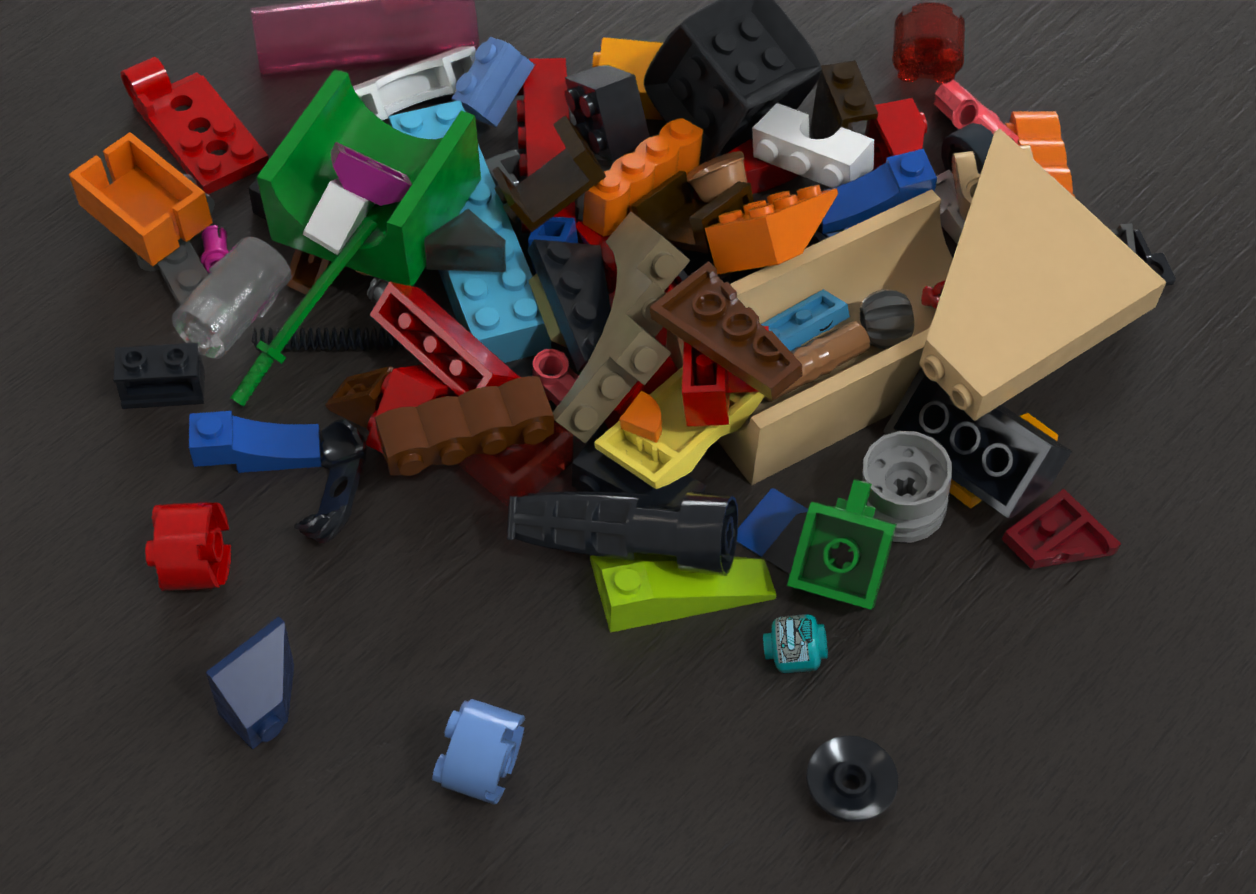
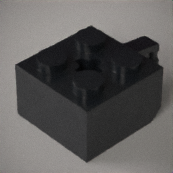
(607, 110)

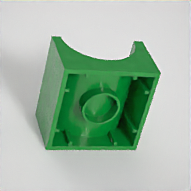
(300, 169)

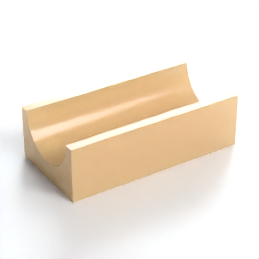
(889, 251)

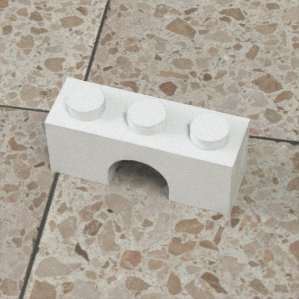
(834, 161)

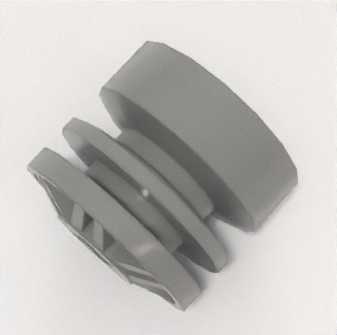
(908, 483)

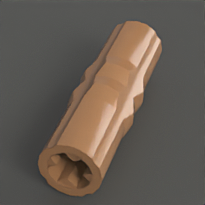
(828, 352)

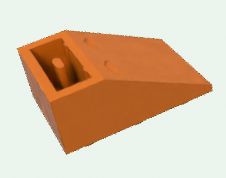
(768, 231)

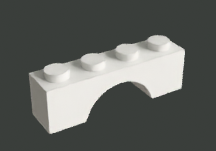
(416, 82)

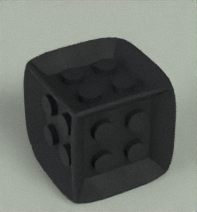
(730, 69)

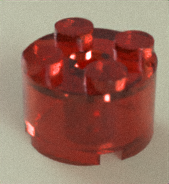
(928, 43)

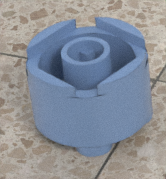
(480, 750)

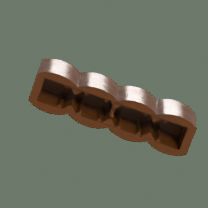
(459, 426)

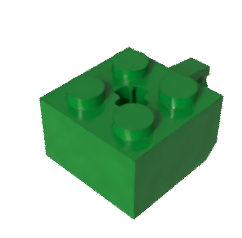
(828, 529)

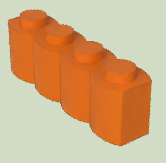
(1043, 134)
(640, 172)

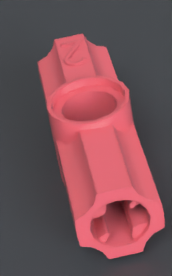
(965, 109)

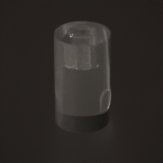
(232, 297)

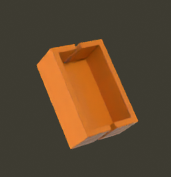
(146, 203)

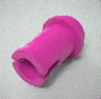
(214, 247)

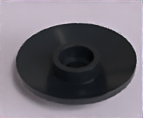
(857, 761)

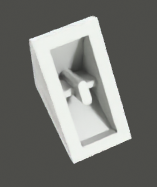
(336, 217)

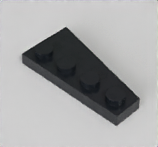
(576, 292)

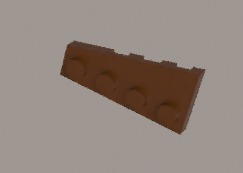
(718, 325)

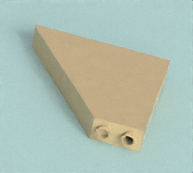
(1028, 285)

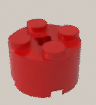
(189, 546)

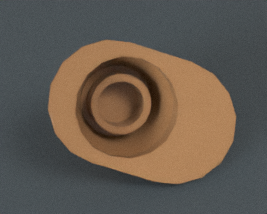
(717, 175)

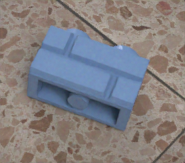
(492, 81)

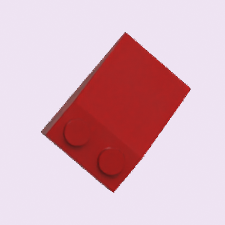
(896, 130)

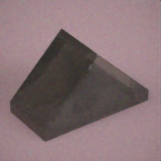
(465, 246)

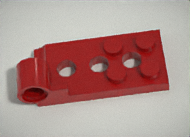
(156, 102)

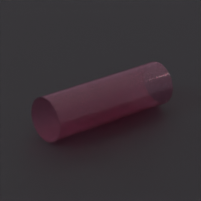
(358, 32)

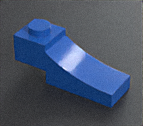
(879, 190)
(252, 444)

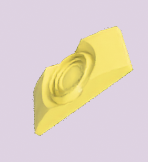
(678, 446)

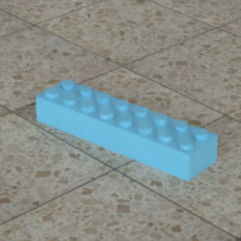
(490, 305)

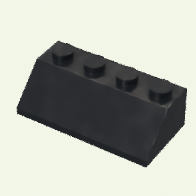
(993, 457)

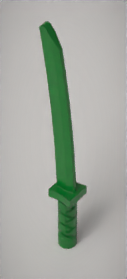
(272, 351)

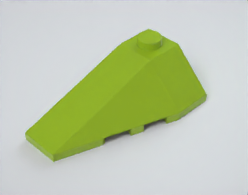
(656, 590)

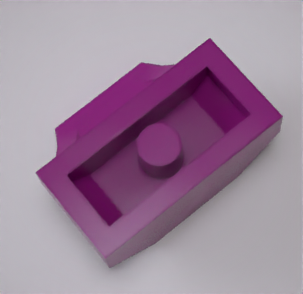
(368, 177)

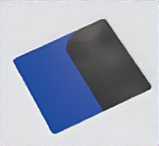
(774, 529)

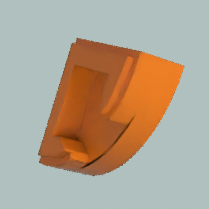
(643, 418)

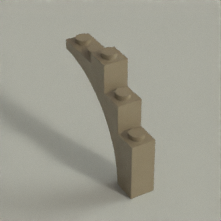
(628, 342)

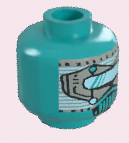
(796, 643)

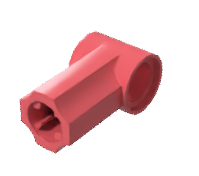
(554, 362)

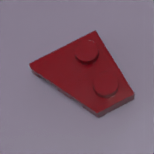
(1059, 534)

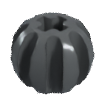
(887, 318)

